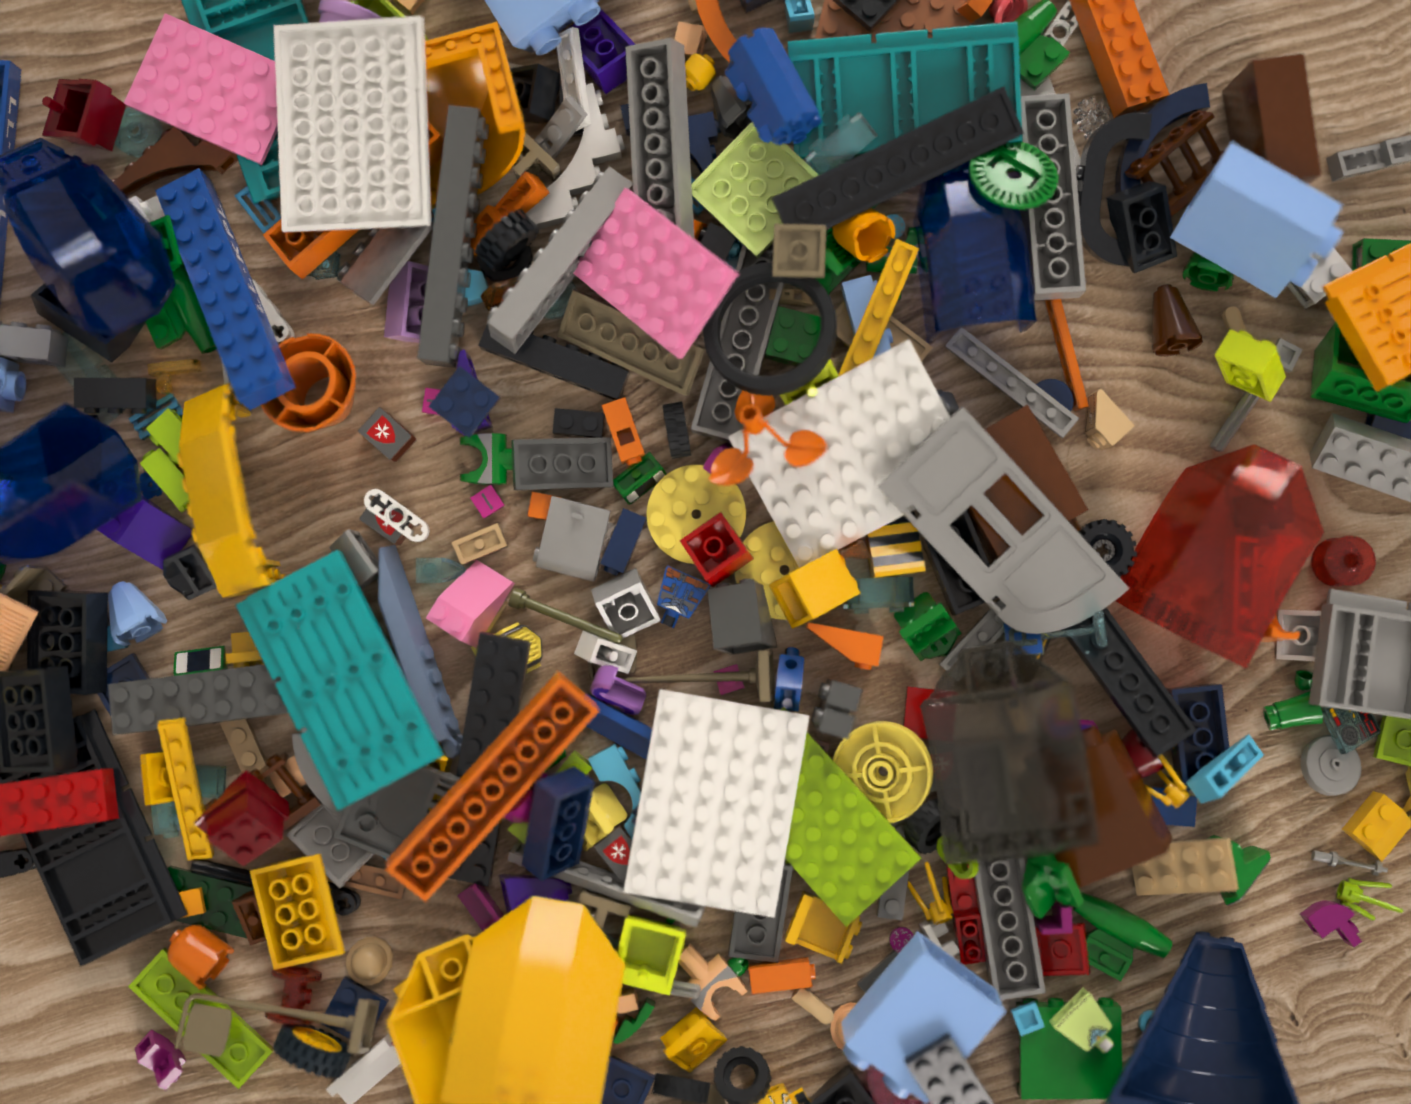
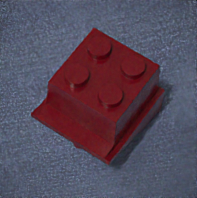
(84, 114)
(245, 819)

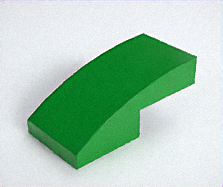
(630, 1025)

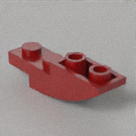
(966, 919)

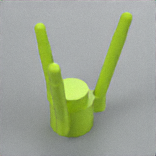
(1350, 893)

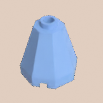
(132, 614)

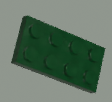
(218, 900)

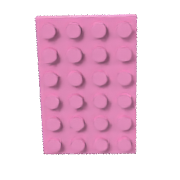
(208, 89)
(655, 273)

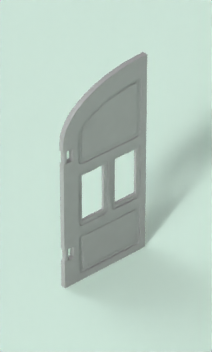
(1045, 575)

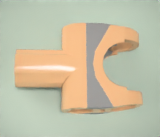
(710, 977)

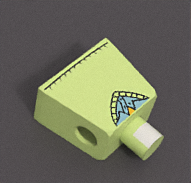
(1084, 1022)

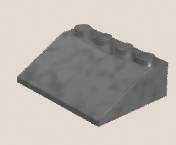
(380, 260)

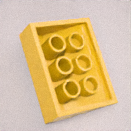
(297, 911)

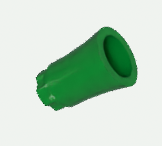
(1292, 713)

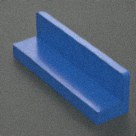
(621, 728)

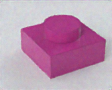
(729, 686)

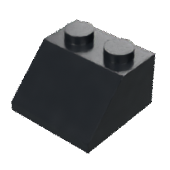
(536, 91)

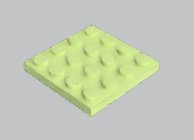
(743, 181)

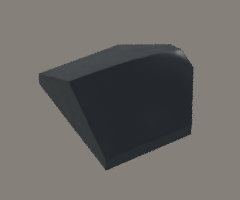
(188, 573)

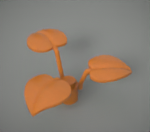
(734, 466)

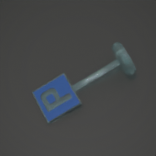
(1034, 642)

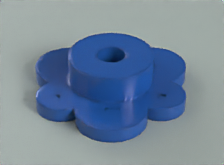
(149, 492)

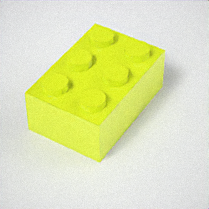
(1250, 364)

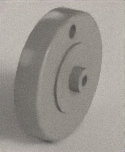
(1329, 770)

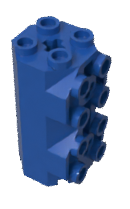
(767, 78)

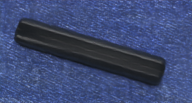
(221, 871)

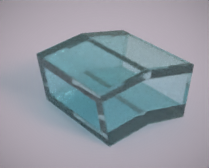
(211, 780)

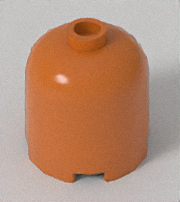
(198, 954)

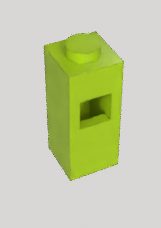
(166, 476)

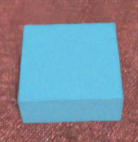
(1027, 1018)

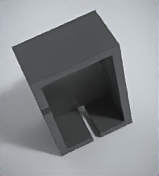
(834, 708)

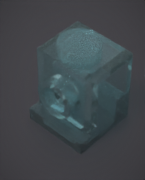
(165, 820)

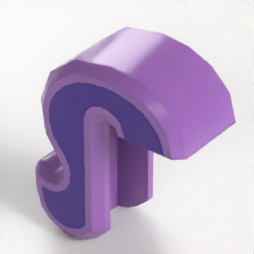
(616, 691)

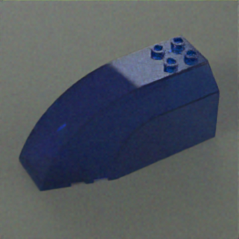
(84, 238)
(970, 257)
(62, 484)

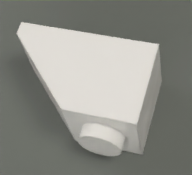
(604, 652)

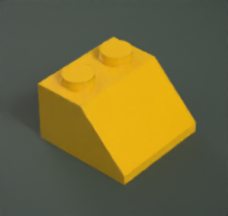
(1378, 825)

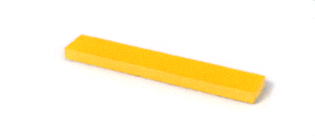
(880, 305)
(184, 786)

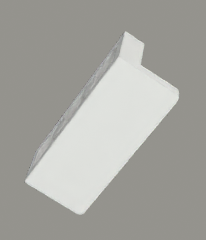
(366, 1071)

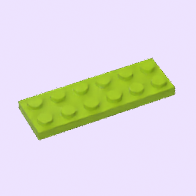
(166, 992)

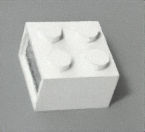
(1326, 271)

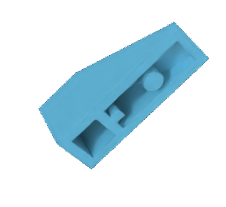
(1225, 770)

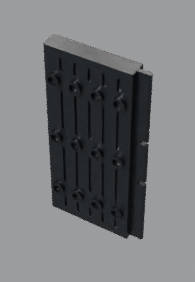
(104, 873)

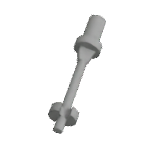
(1333, 859)

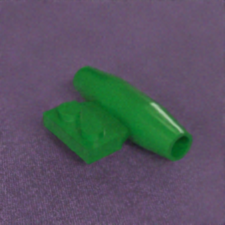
(1038, 53)
(180, 315)
(1117, 934)

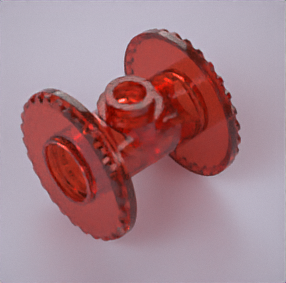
(1343, 561)
(298, 995)

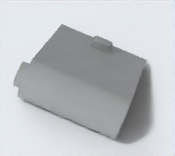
(572, 539)

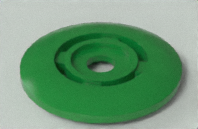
(1014, 193)

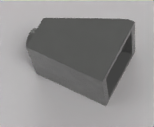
(740, 618)

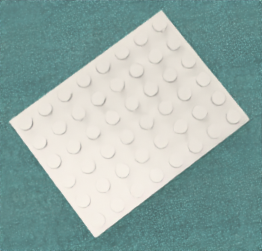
(352, 124)
(870, 427)
(716, 803)

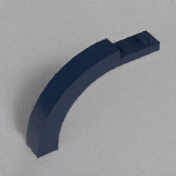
(1167, 111)

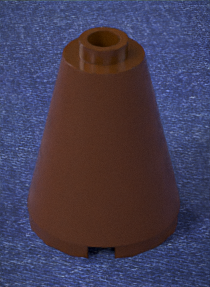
(1172, 323)

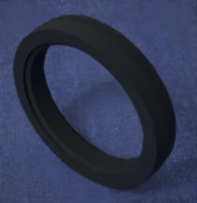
(790, 380)

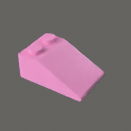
(471, 603)

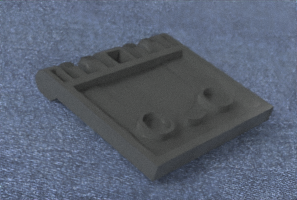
(392, 813)

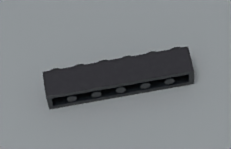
(563, 363)

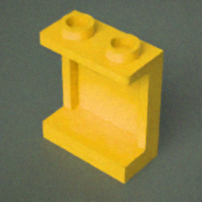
(820, 929)

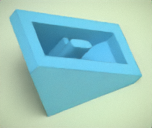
(799, 15)

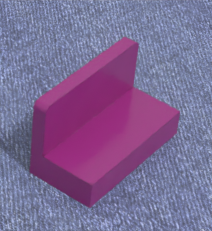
(481, 905)
(1058, 922)

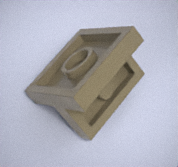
(536, 160)
(799, 250)
(602, 904)

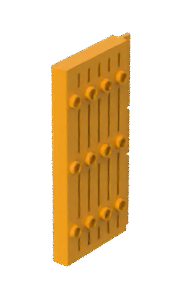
(1375, 315)

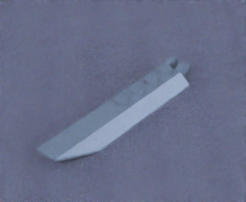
(414, 650)

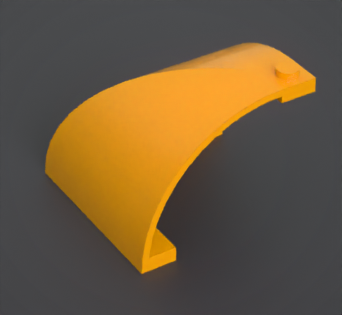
(475, 73)

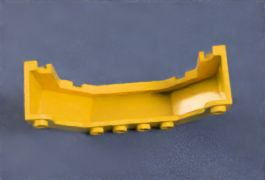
(219, 495)

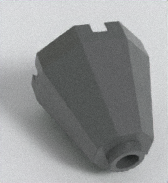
(729, 109)

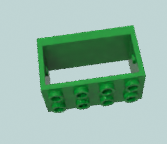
(1351, 386)

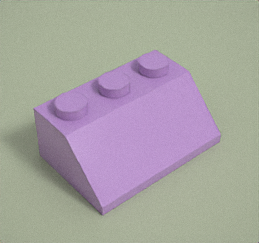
(406, 303)

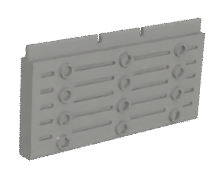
(1363, 655)

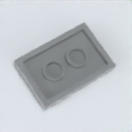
(316, 835)

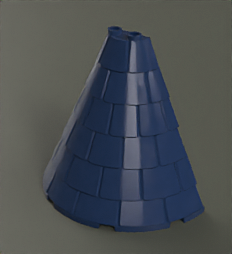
(1207, 1037)

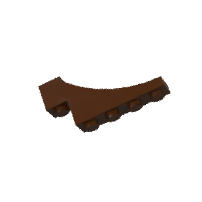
(173, 156)

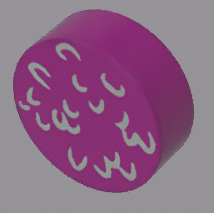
(899, 938)

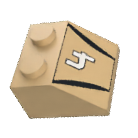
(1104, 421)

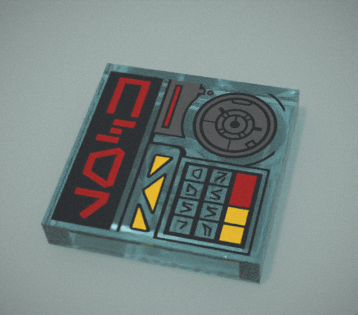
(1349, 727)

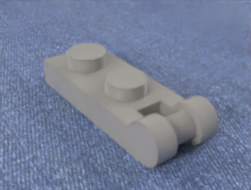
(561, 127)

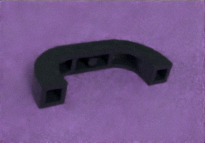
(1091, 178)

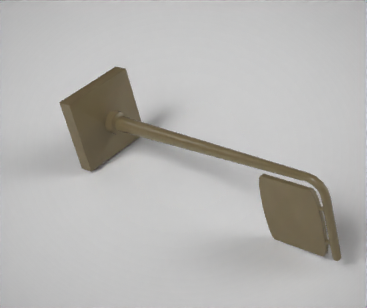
(761, 675)
(210, 1026)

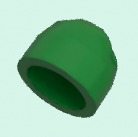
(1303, 680)
(738, 965)

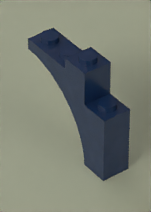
(702, 132)

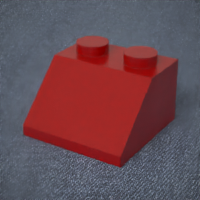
(716, 549)

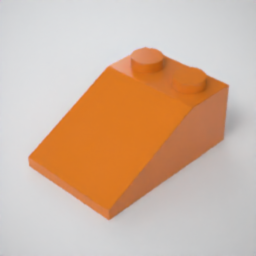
(853, 645)

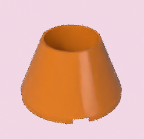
(308, 361)

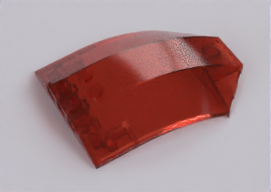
(1225, 551)

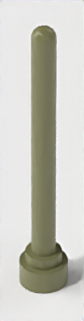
(520, 599)

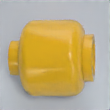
(699, 71)

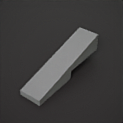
(1370, 158)

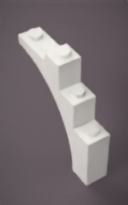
(595, 148)

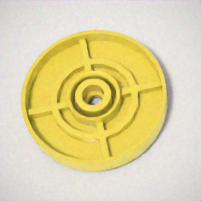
(680, 494)
(769, 555)
(902, 755)

